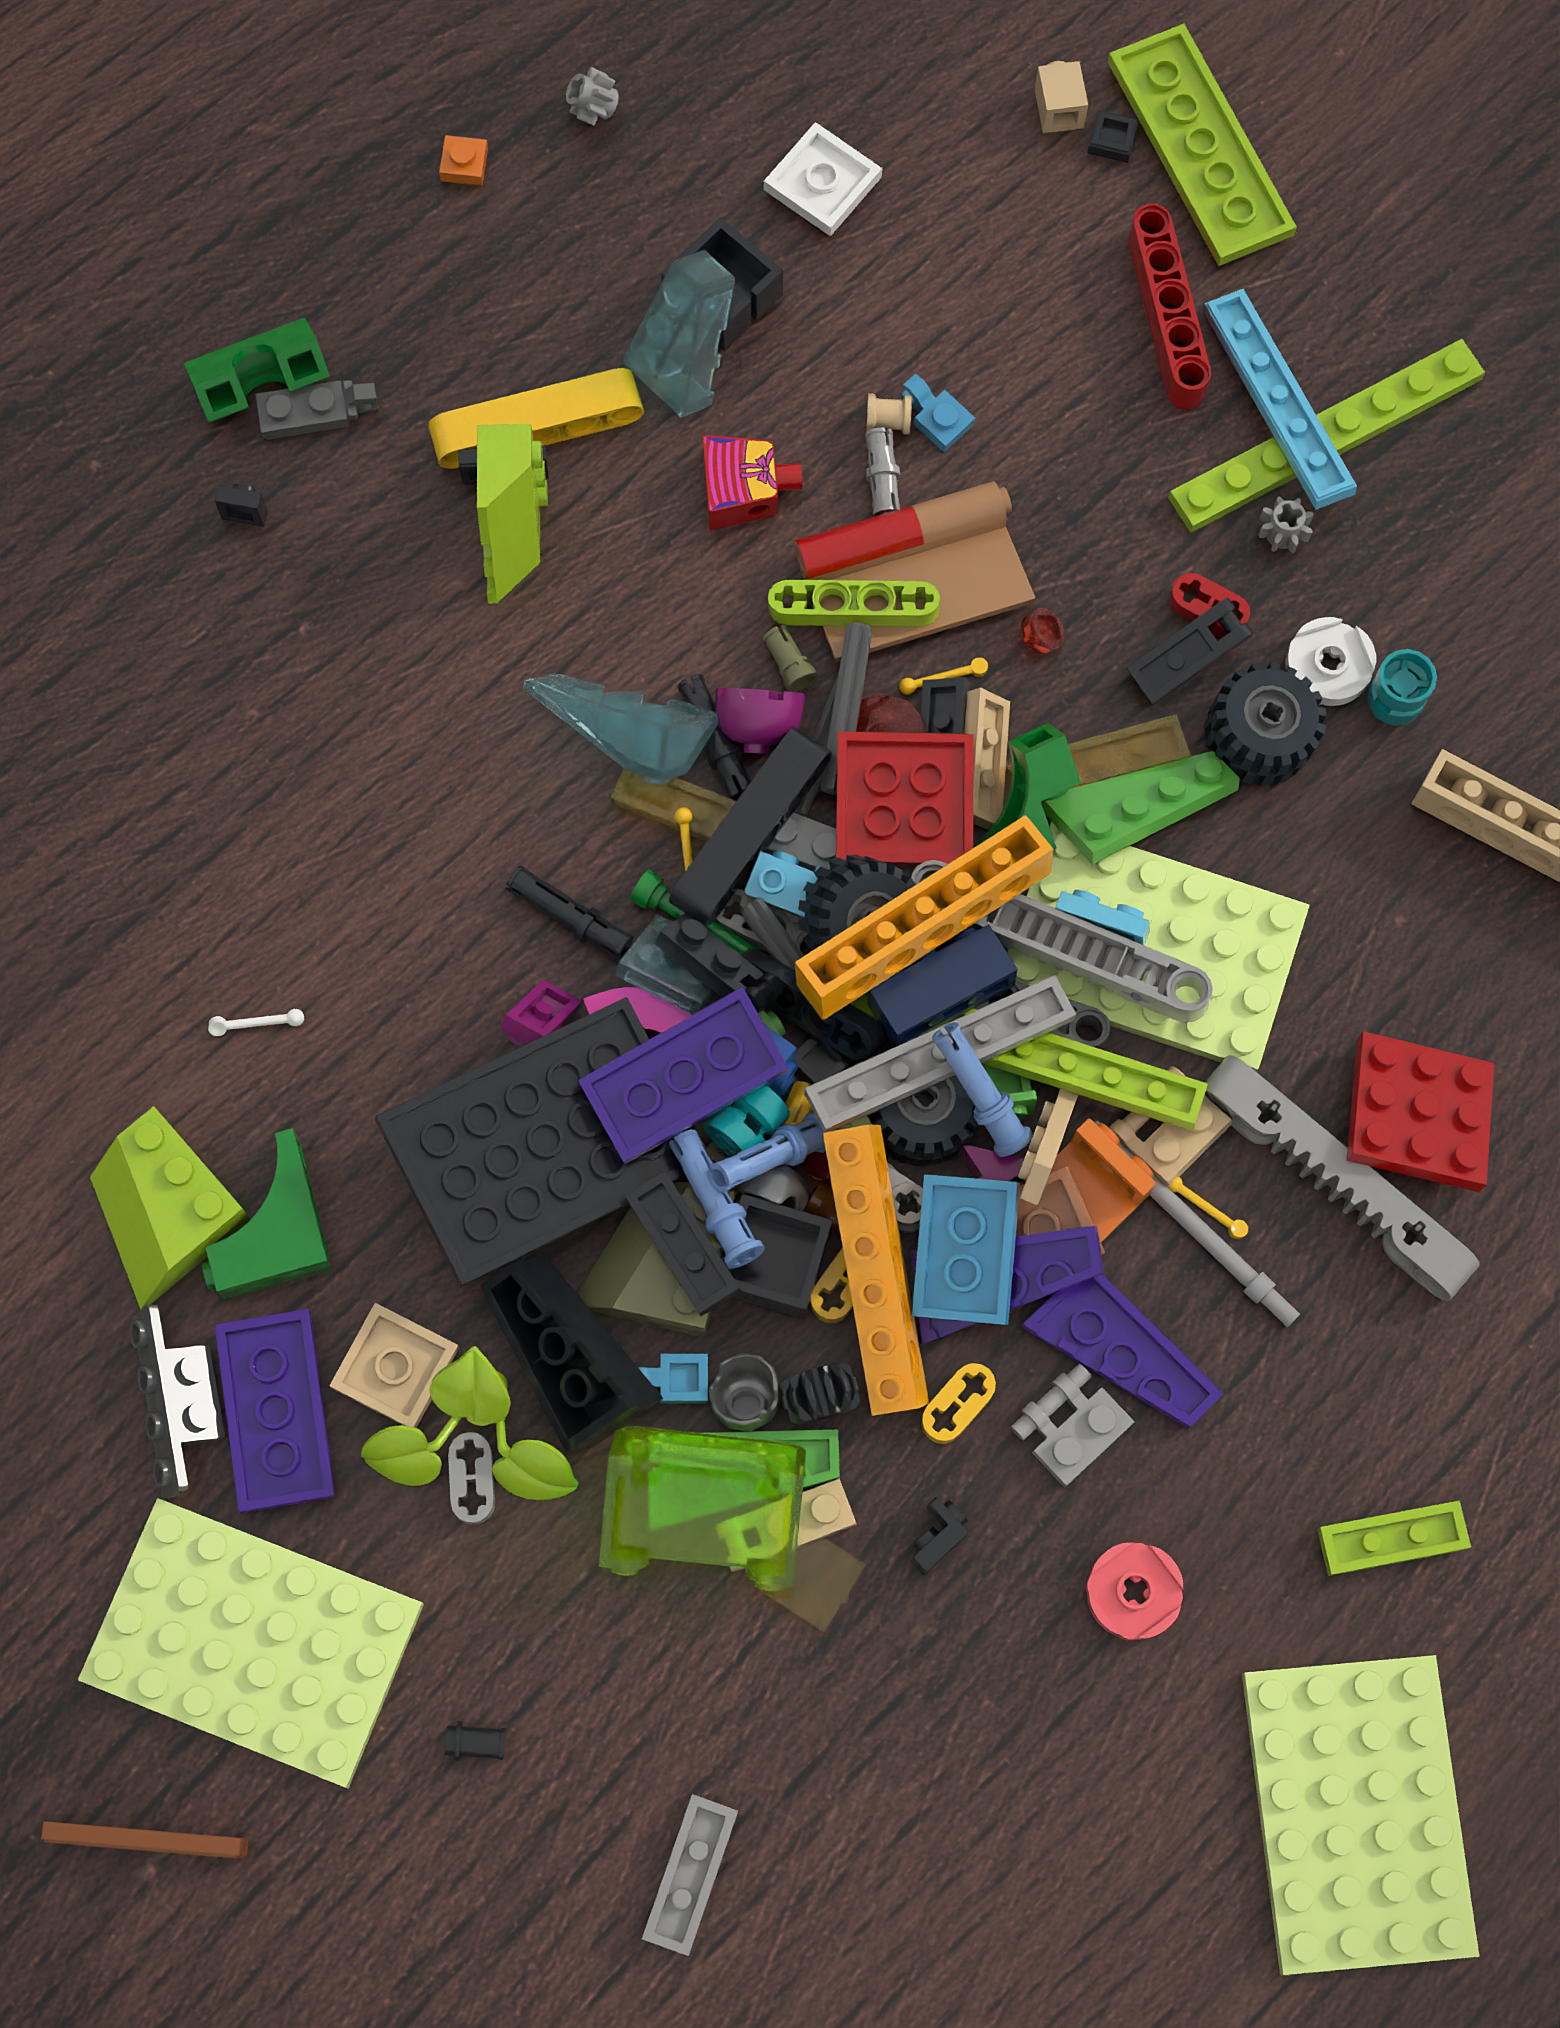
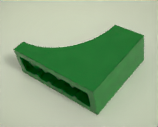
(280, 1240)

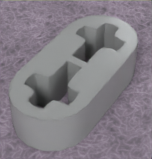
(483, 1477)

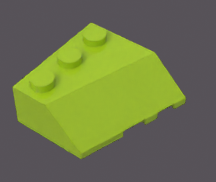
(509, 504)
(161, 1205)

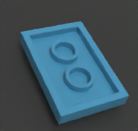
(966, 1249)

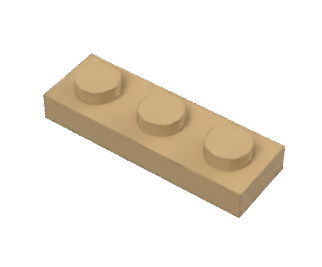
(989, 722)
(1045, 1145)

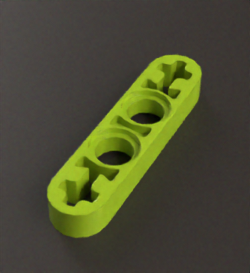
(854, 595)

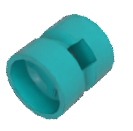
(1401, 687)
(746, 1121)

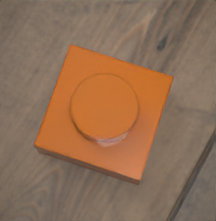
(463, 160)

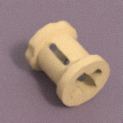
(889, 413)

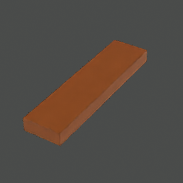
(144, 1840)

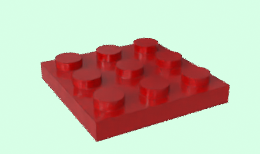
(904, 796)
(1421, 1112)

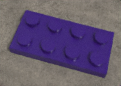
(683, 1075)
(275, 1411)

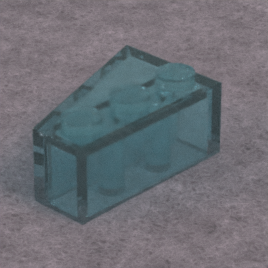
(681, 333)

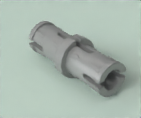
(882, 470)

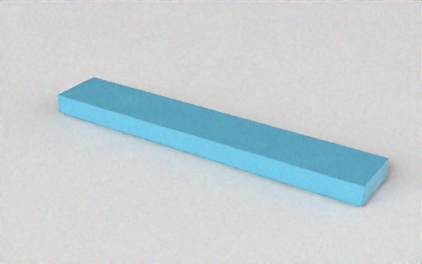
(1280, 399)

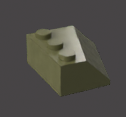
(637, 1283)

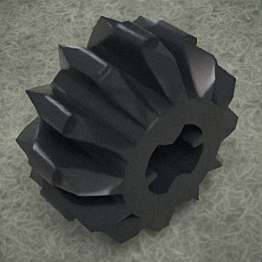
(820, 1393)

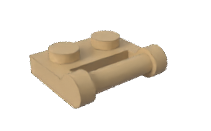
(1170, 1147)

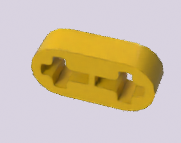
(828, 1283)
(949, 1396)

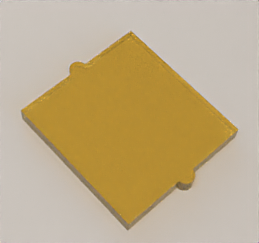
(820, 1583)

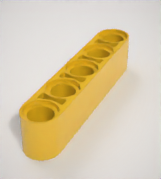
(553, 411)

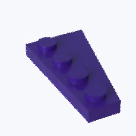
(1040, 1268)
(1116, 1341)

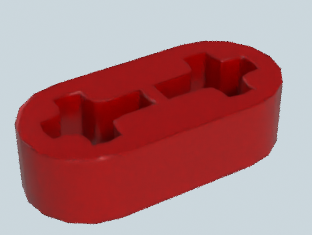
(1208, 596)

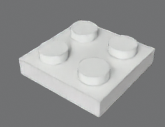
(822, 179)

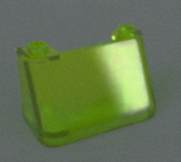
(703, 1503)

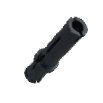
(724, 755)
(584, 922)

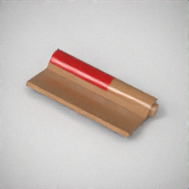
(946, 541)

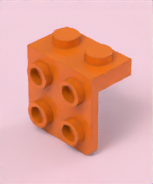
(1105, 1176)

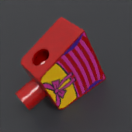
(744, 479)

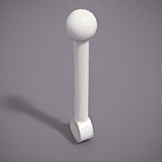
(218, 1025)

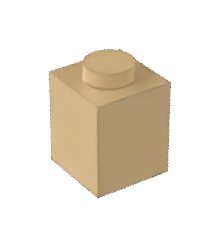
(1061, 96)

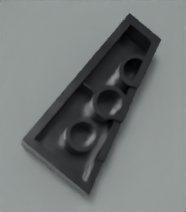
(567, 1354)

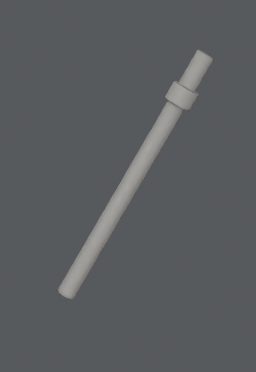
(1258, 1286)

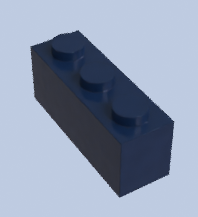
(942, 985)

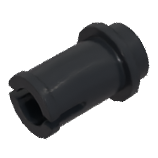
(474, 1742)

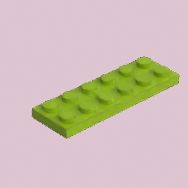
(1201, 144)

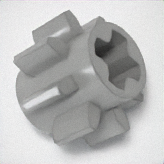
(592, 96)
(1286, 524)

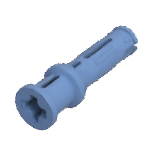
(991, 1107)
(787, 1146)
(723, 1216)

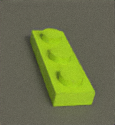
(1393, 1538)

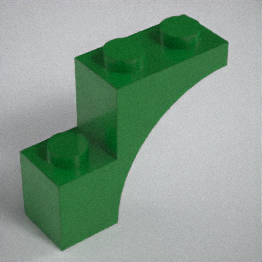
(1039, 772)

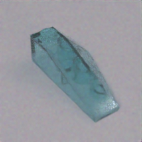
(636, 734)

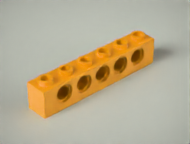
(924, 917)
(876, 1269)

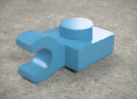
(939, 417)
(680, 1378)

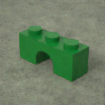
(279, 355)

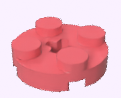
(1162, 1595)

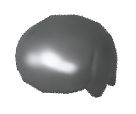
(779, 1186)
(745, 1392)

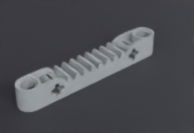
(1093, 954)
(1433, 1258)

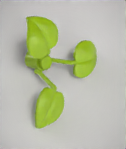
(479, 1393)

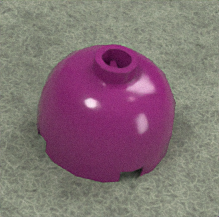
(758, 716)

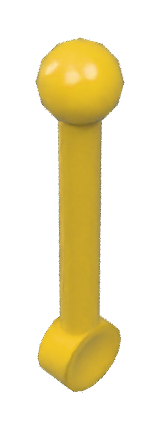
(977, 668)
(683, 817)
(1236, 1229)

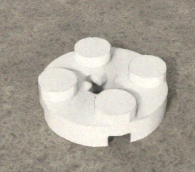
(1341, 642)

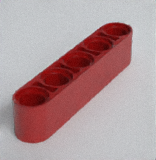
(1169, 324)

